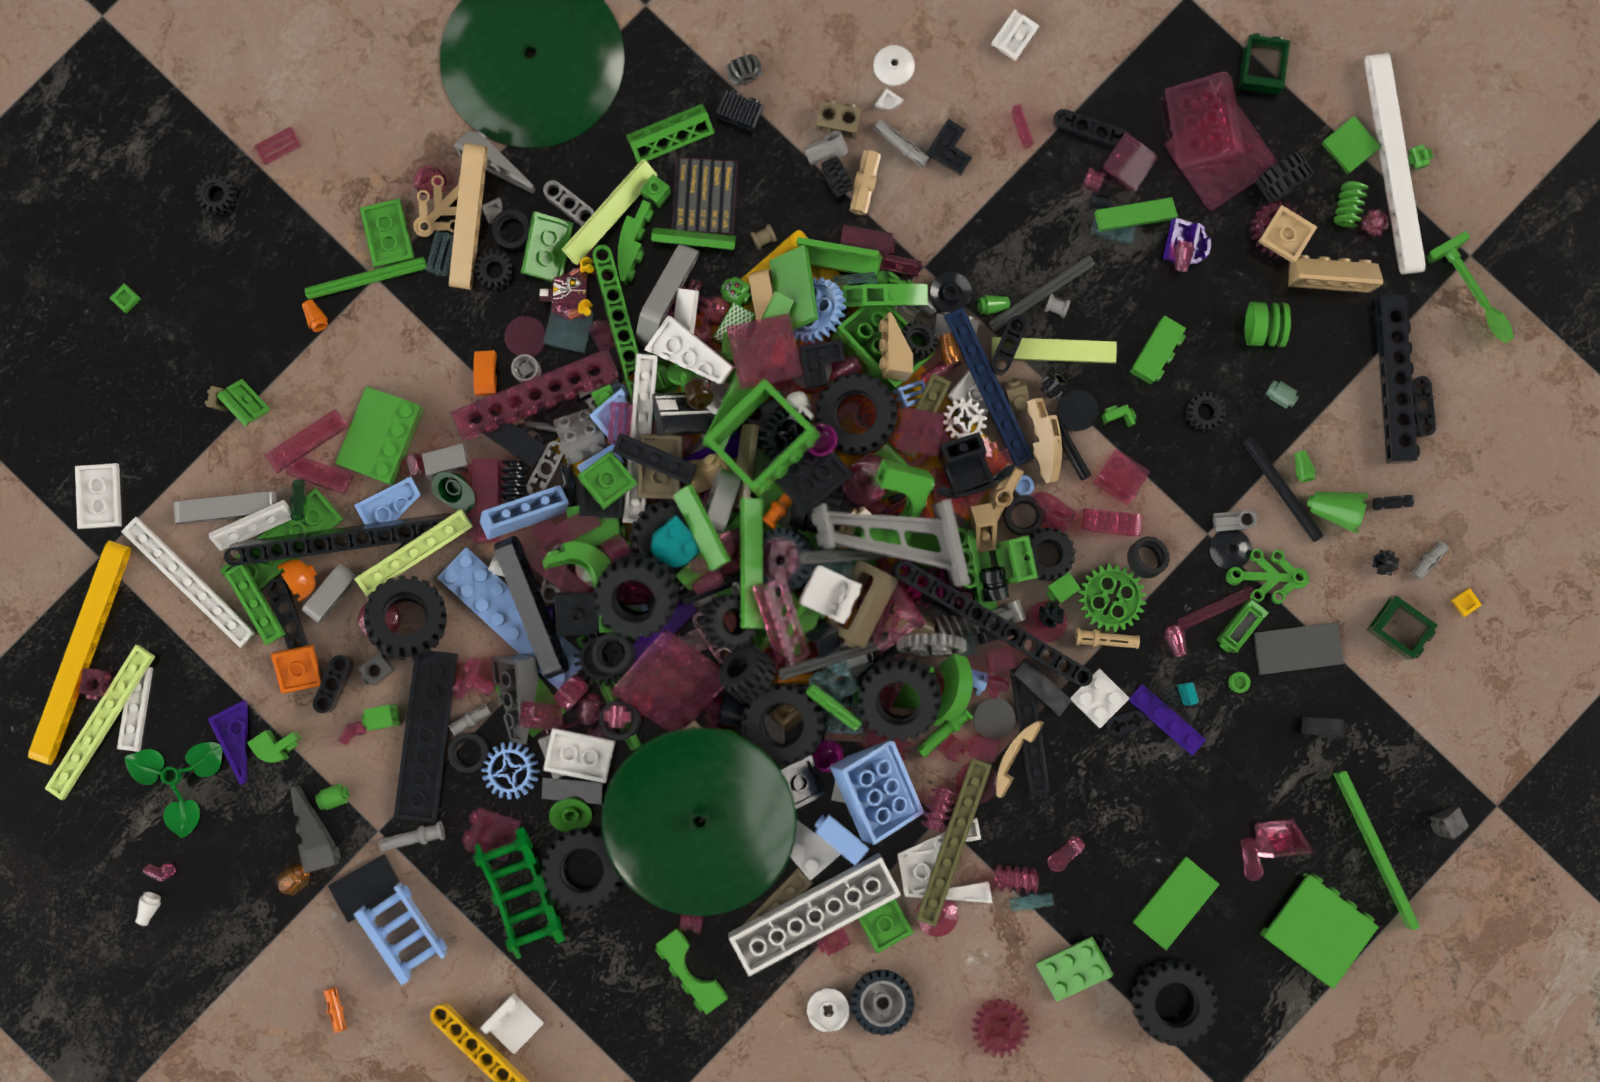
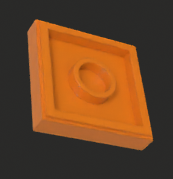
(297, 668)

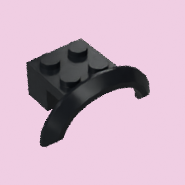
(967, 468)

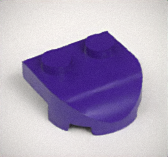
(1188, 232)

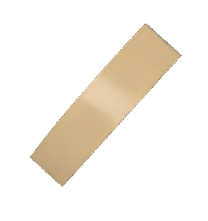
(1003, 779)

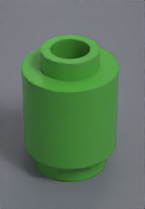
(332, 797)

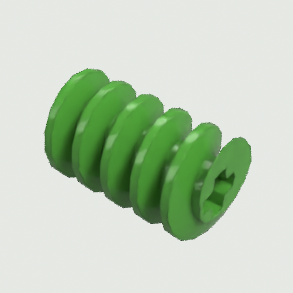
(1349, 204)

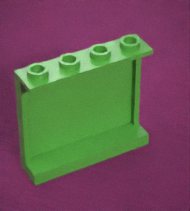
(1320, 930)

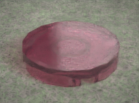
(525, 336)
(1038, 630)

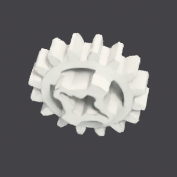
(964, 430)

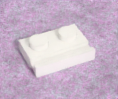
(1015, 35)

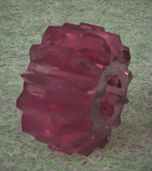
(571, 692)

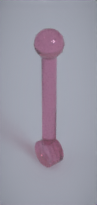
(577, 723)

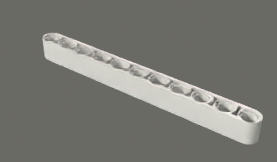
(1395, 163)

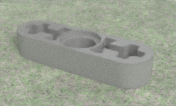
(547, 452)

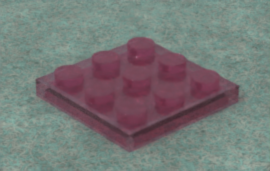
(764, 350)

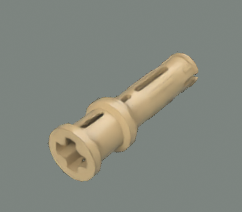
(1096, 638)

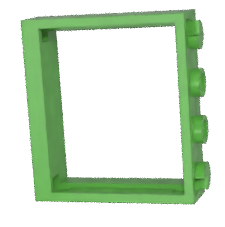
(739, 415)

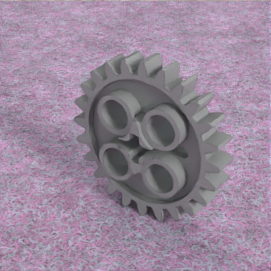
(931, 645)

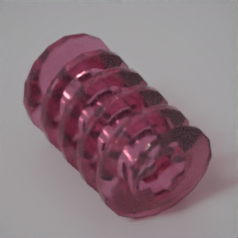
(939, 808)
(1016, 879)

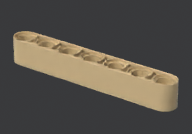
(468, 216)

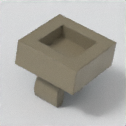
(213, 401)

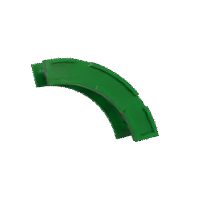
(546, 907)

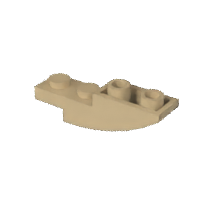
(1049, 448)

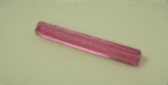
(1216, 608)

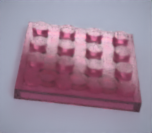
(1225, 180)
(670, 683)

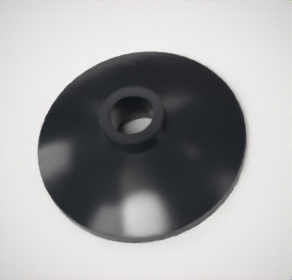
(954, 282)
(1220, 551)

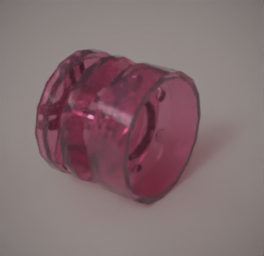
(860, 487)

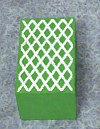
(735, 315)

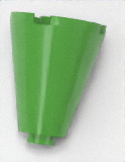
(1340, 508)

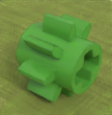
(1419, 157)

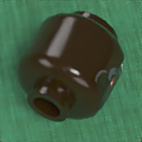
(698, 393)

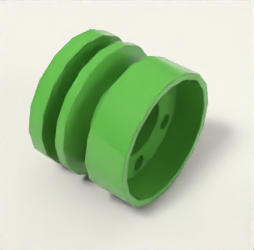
(1270, 324)

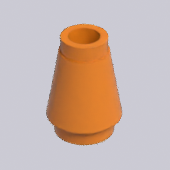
(314, 316)

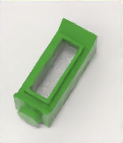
(1241, 626)

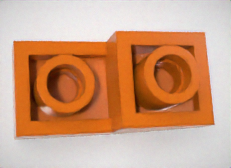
(484, 373)

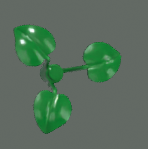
(146, 765)

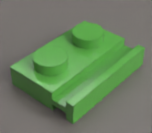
(243, 402)

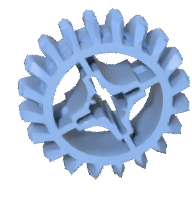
(512, 779)

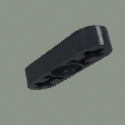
(1431, 421)

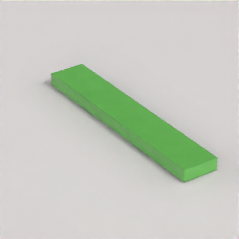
(751, 560)

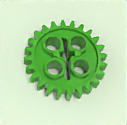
(1094, 589)

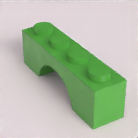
(707, 993)

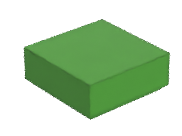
(125, 298)

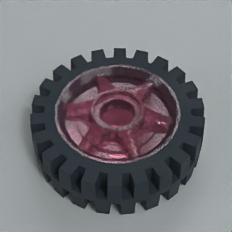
(790, 544)

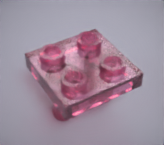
(472, 679)

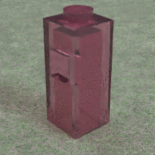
(868, 239)

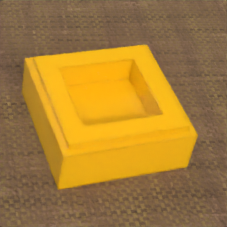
(1466, 602)

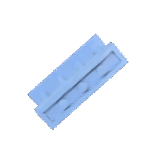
(379, 934)

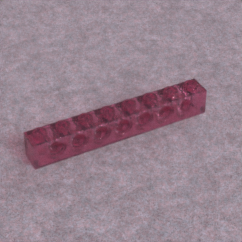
(522, 392)

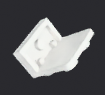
(830, 594)

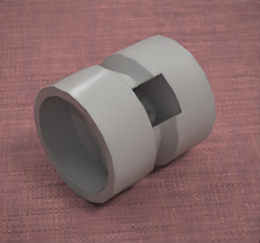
(525, 368)

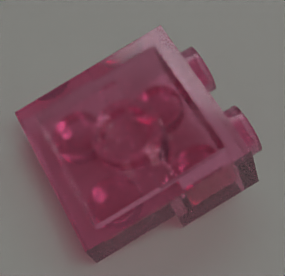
(490, 831)

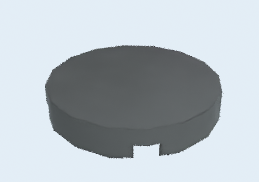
(994, 718)

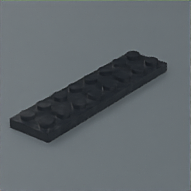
(426, 736)

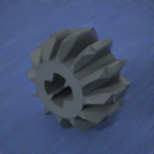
(744, 69)

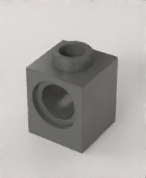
(385, 669)

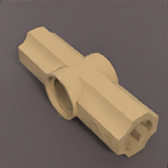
(865, 182)
(1006, 486)

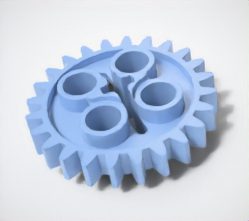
(829, 308)

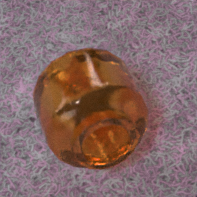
(292, 879)

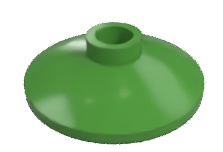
(565, 820)

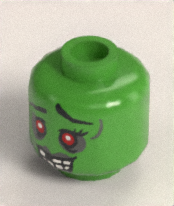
(736, 291)

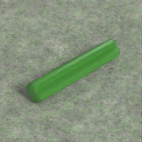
(834, 707)

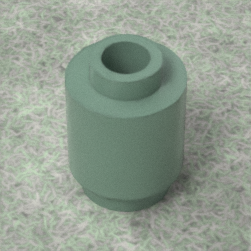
(1282, 394)

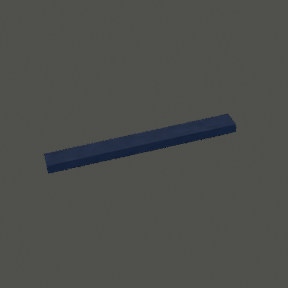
(988, 386)

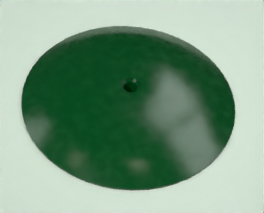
(539, 97)
(691, 863)

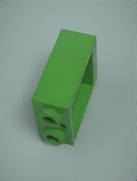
(1011, 556)

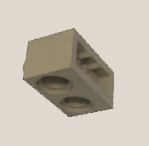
(837, 122)

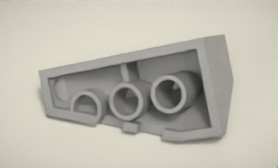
(496, 162)

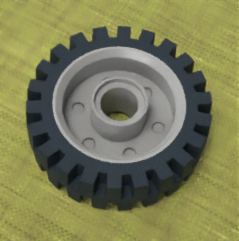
(882, 1019)

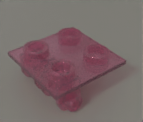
(1121, 477)

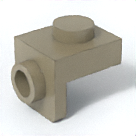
(1016, 394)

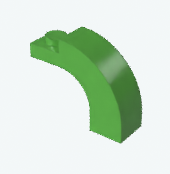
(579, 554)
(957, 688)

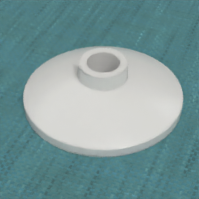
(891, 74)

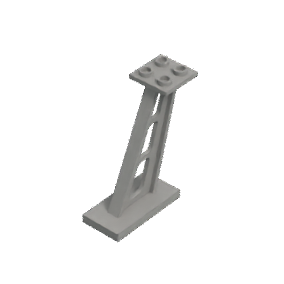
(942, 525)

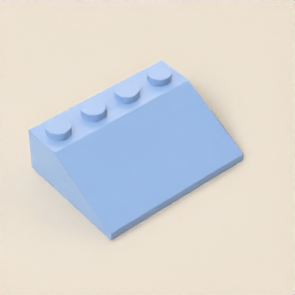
(877, 791)

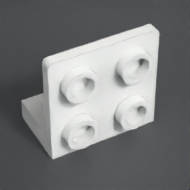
(513, 1024)

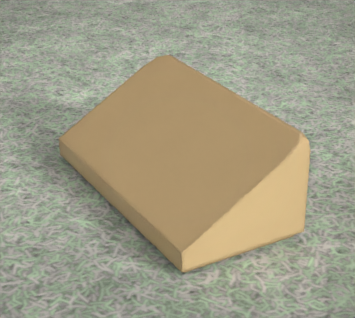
(786, 717)

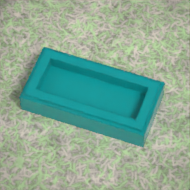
(1188, 693)

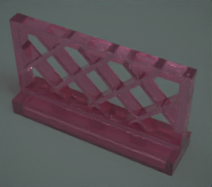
(905, 605)

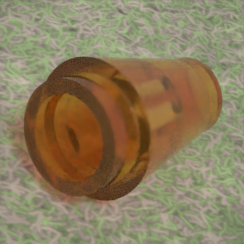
(949, 349)

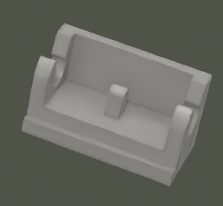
(450, 459)

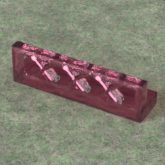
(774, 621)

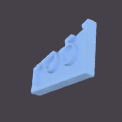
(389, 503)

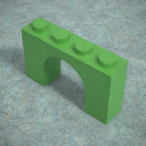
(908, 480)

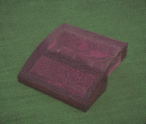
(1130, 161)

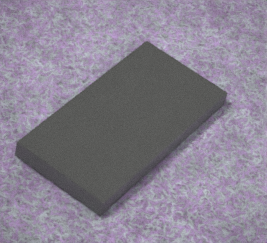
(1298, 648)

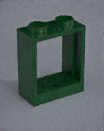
(1263, 84)
(1384, 615)

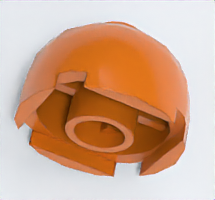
(299, 577)

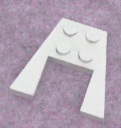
(917, 864)

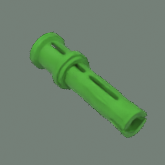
(942, 733)

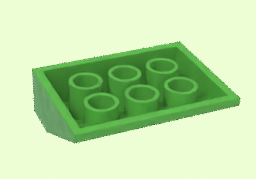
(862, 337)
(380, 435)

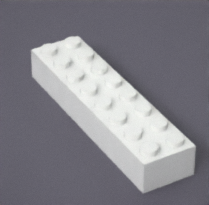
(813, 914)

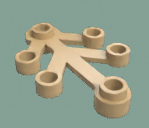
(441, 207)

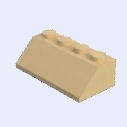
(1335, 275)

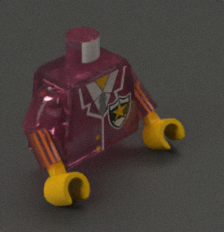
(569, 292)

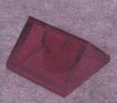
(1280, 839)

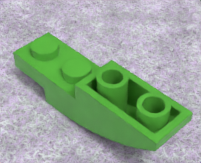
(629, 249)
(885, 295)

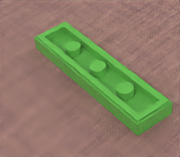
(1135, 214)
(693, 238)
(701, 527)
(255, 604)

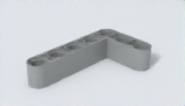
(665, 293)

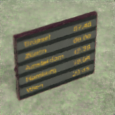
(705, 195)

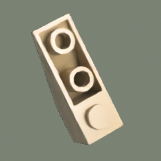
(896, 353)

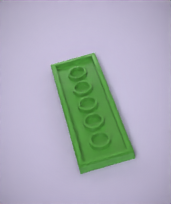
(318, 516)

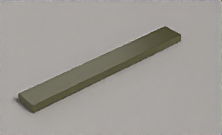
(953, 842)

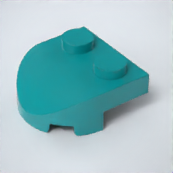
(674, 543)

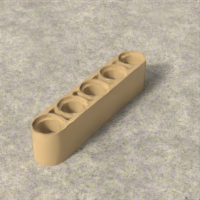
(761, 291)

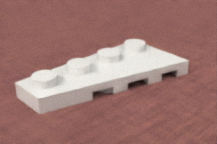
(682, 347)

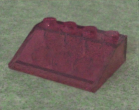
(1205, 121)

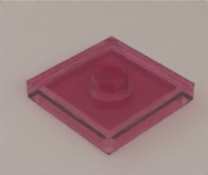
(920, 431)

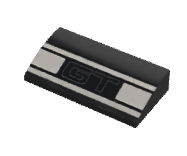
(676, 417)

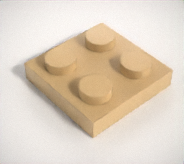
(1287, 234)

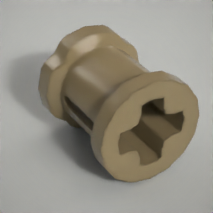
(763, 237)

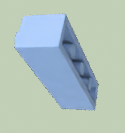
(524, 512)

